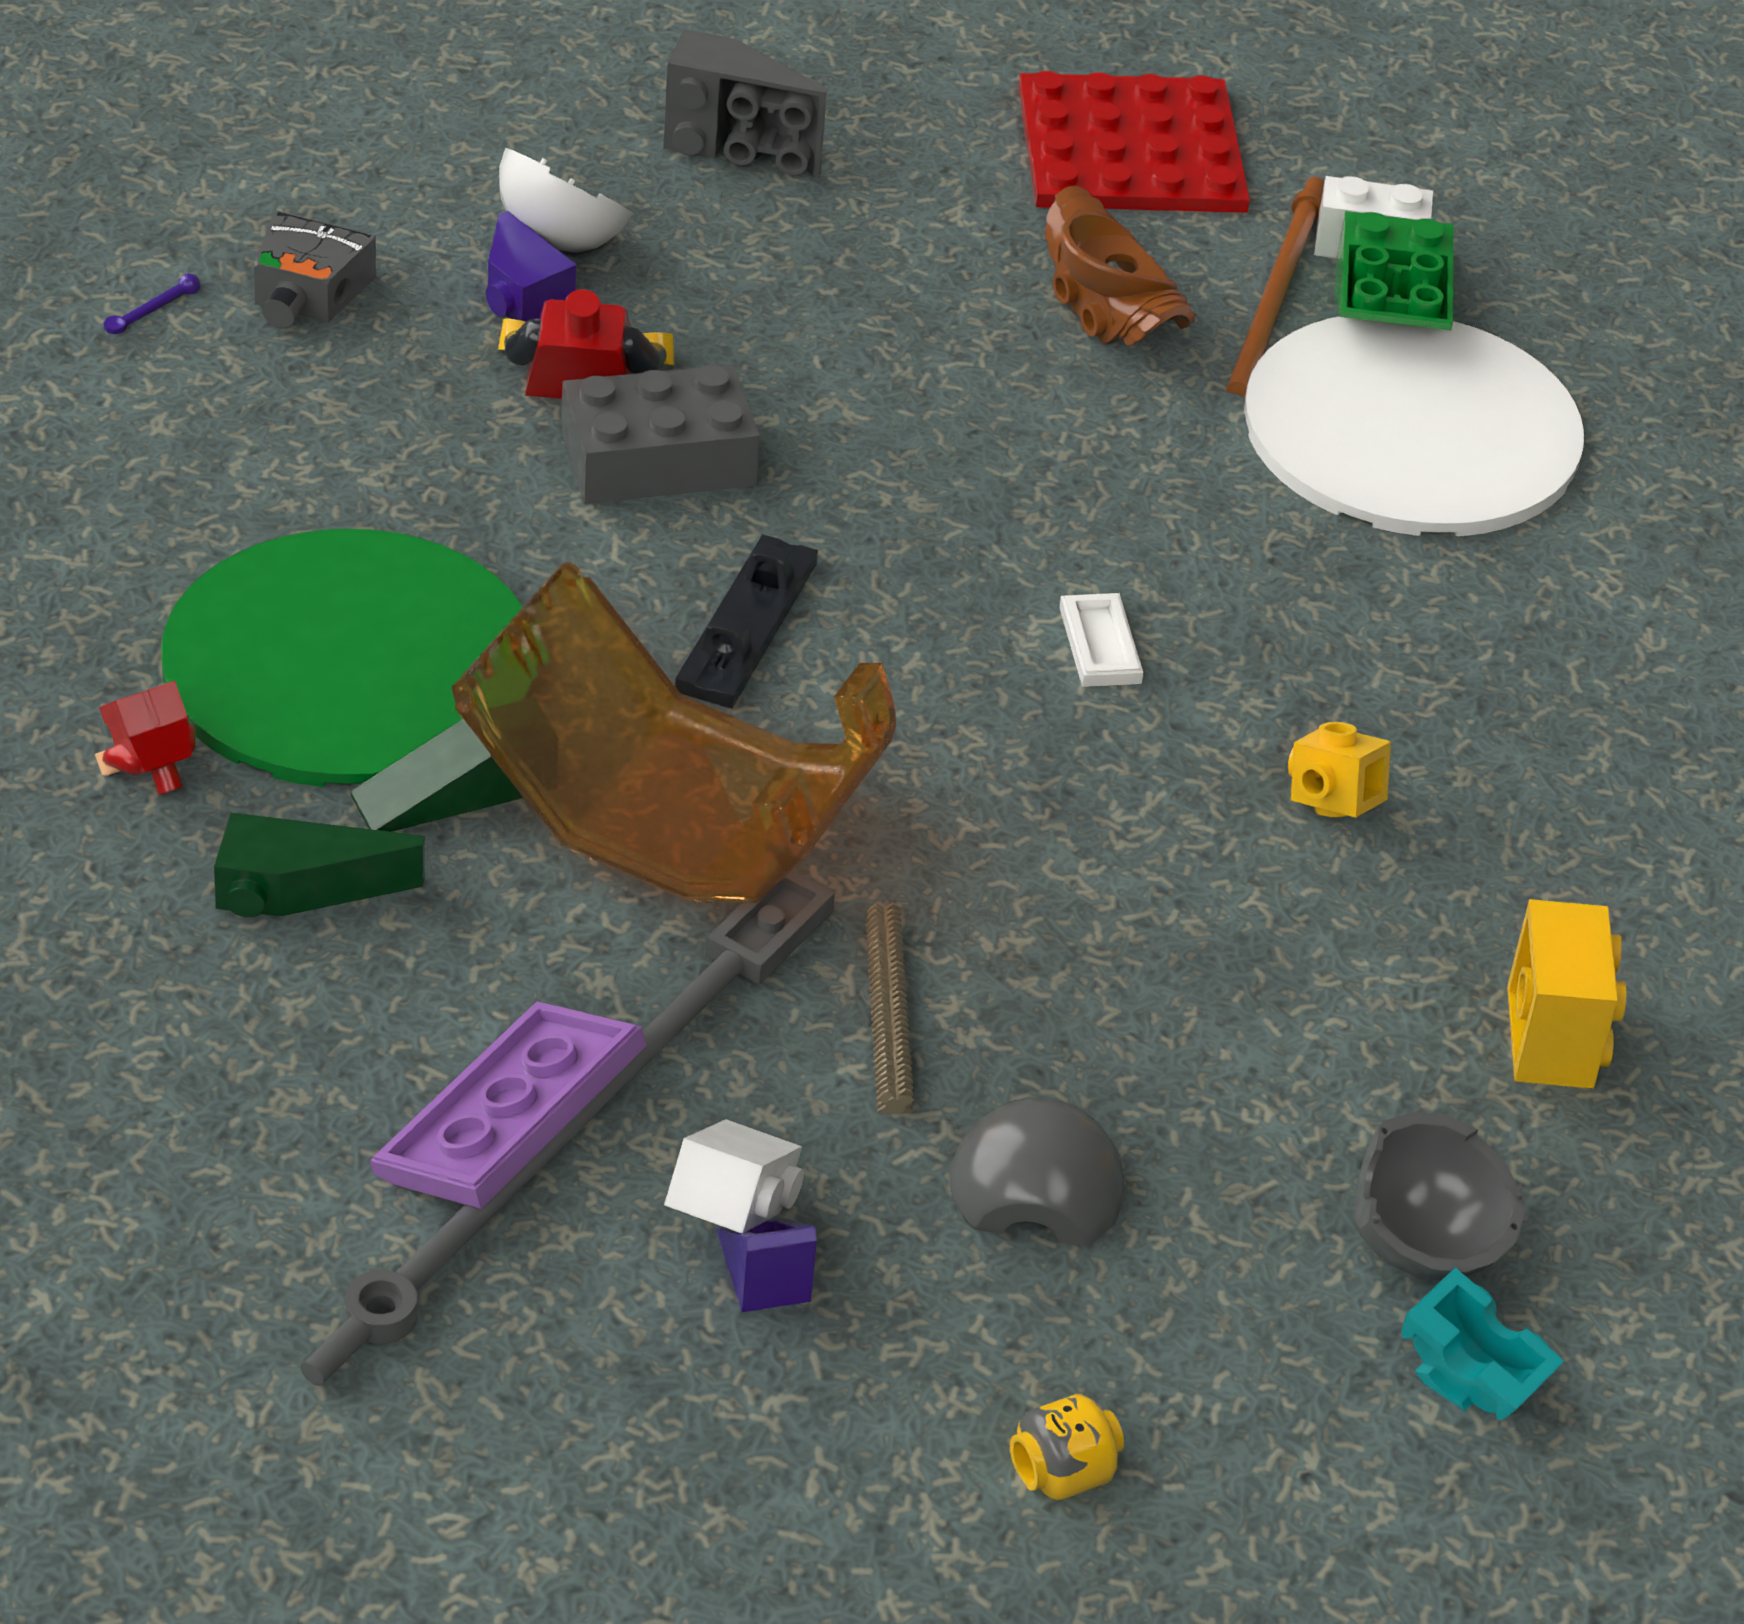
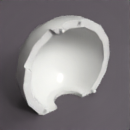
(557, 209)

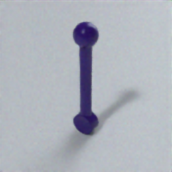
(187, 284)

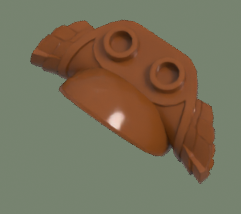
(1107, 299)

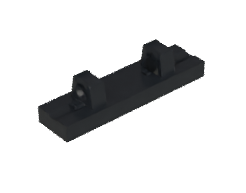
(746, 621)

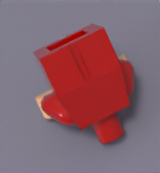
(148, 735)

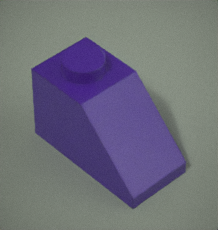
(525, 271)

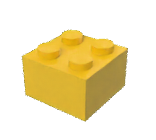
(1564, 994)

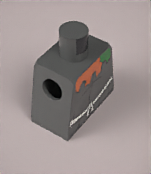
(310, 268)

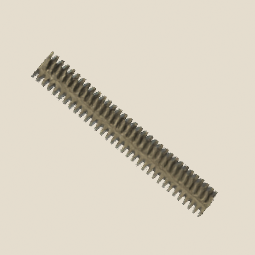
(889, 1010)

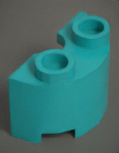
(1471, 1353)

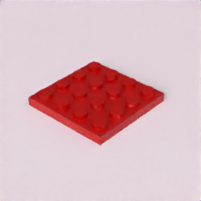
(1133, 141)

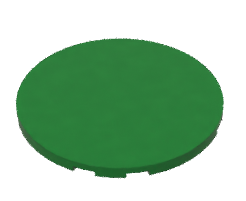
(330, 650)

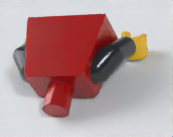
(581, 341)

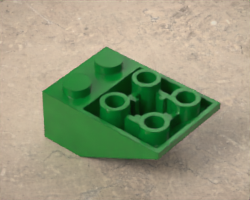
(1395, 270)

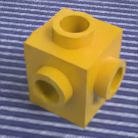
(1339, 770)

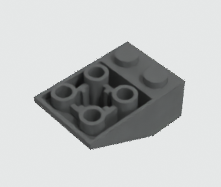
(727, 85)

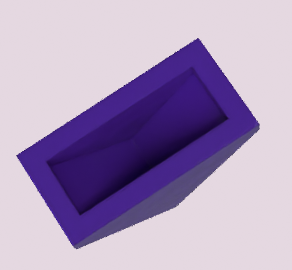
(771, 1263)

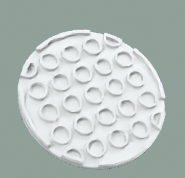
(1414, 425)

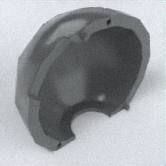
(1039, 1166)
(1436, 1197)

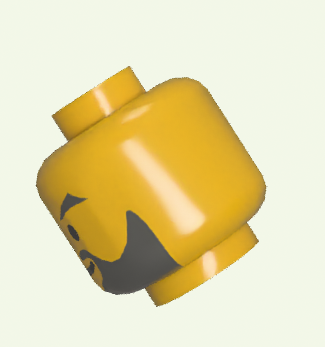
(1067, 1447)

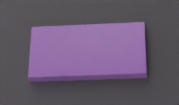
(508, 1104)

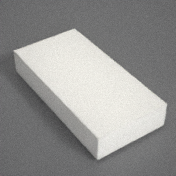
(1101, 640)

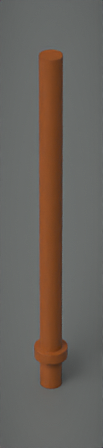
(1305, 210)

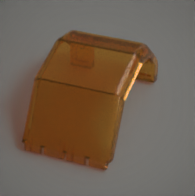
(648, 774)

